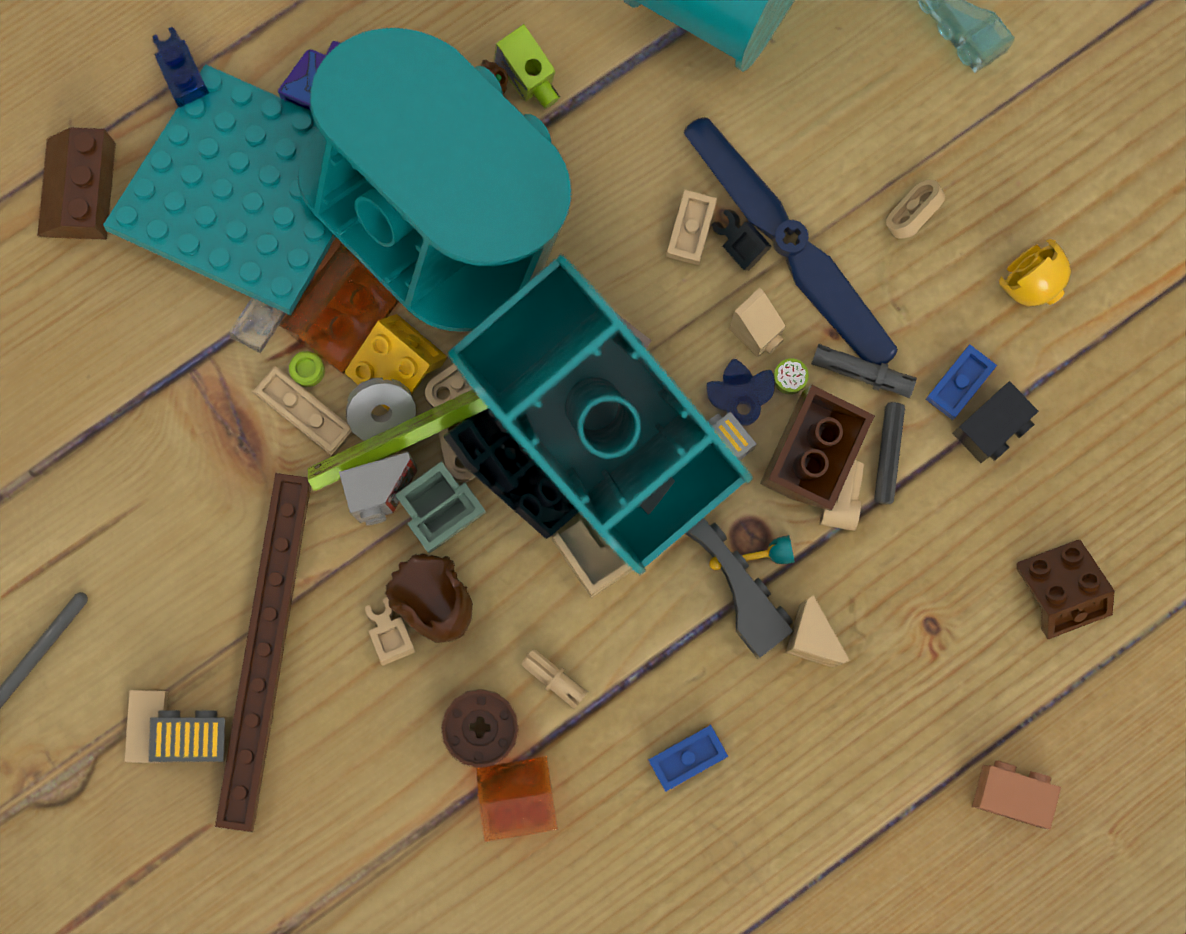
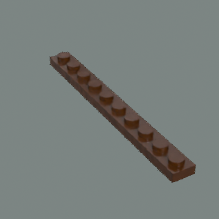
(263, 653)

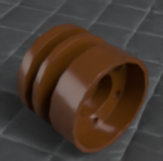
(463, 742)

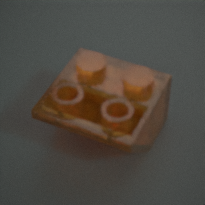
(516, 799)

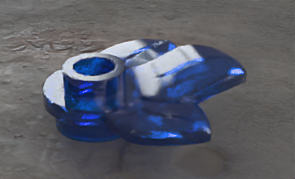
(741, 388)

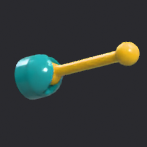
(779, 551)

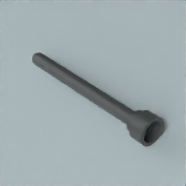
(42, 646)

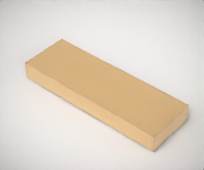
(303, 411)

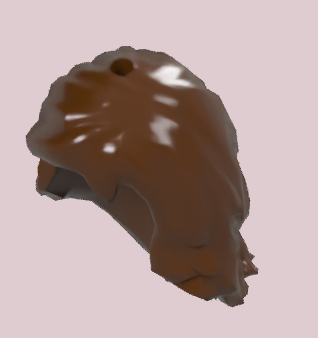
(431, 597)

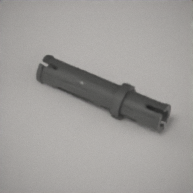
(877, 375)

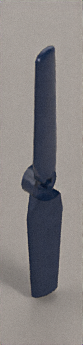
(810, 267)

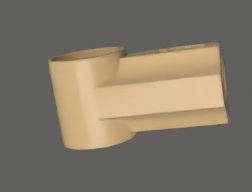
(847, 507)

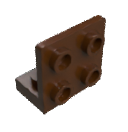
(1067, 588)

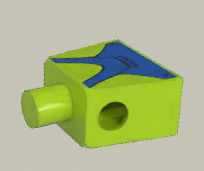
(521, 55)

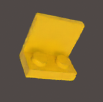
(395, 353)

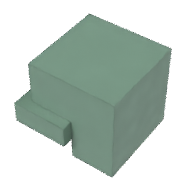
(439, 507)

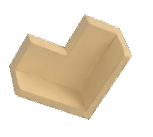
(592, 565)

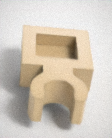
(390, 636)

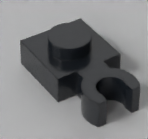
(744, 241)

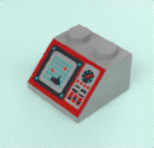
(373, 487)

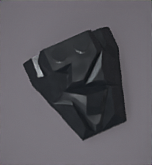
(510, 472)

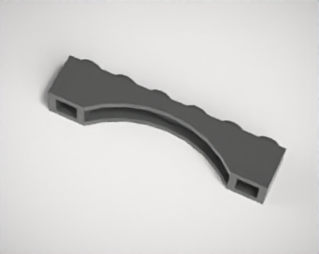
(757, 620)

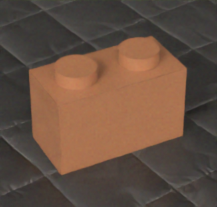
(1016, 795)

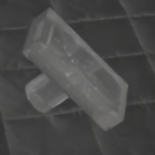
(256, 324)

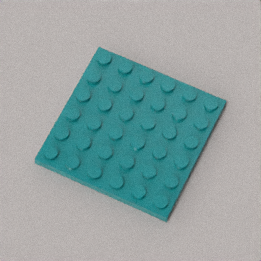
(227, 193)

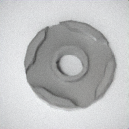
(374, 393)

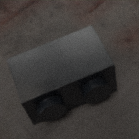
(995, 422)

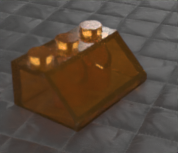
(339, 310)

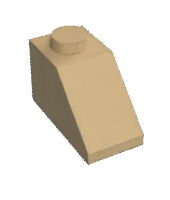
(758, 324)

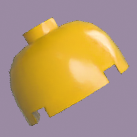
(1038, 275)

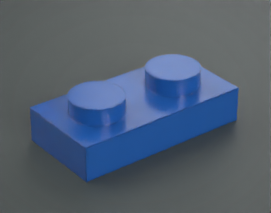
(961, 382)
(688, 758)

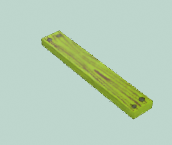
(396, 438)

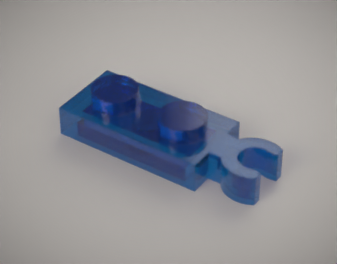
(179, 69)

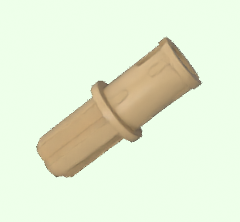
(554, 678)

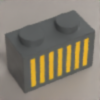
(186, 739)

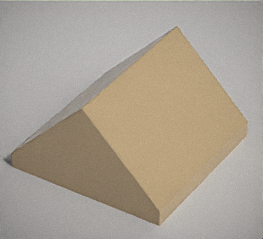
(814, 636)

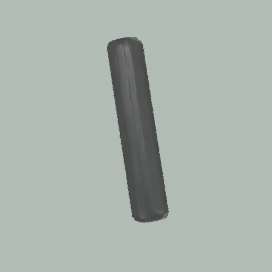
(889, 453)

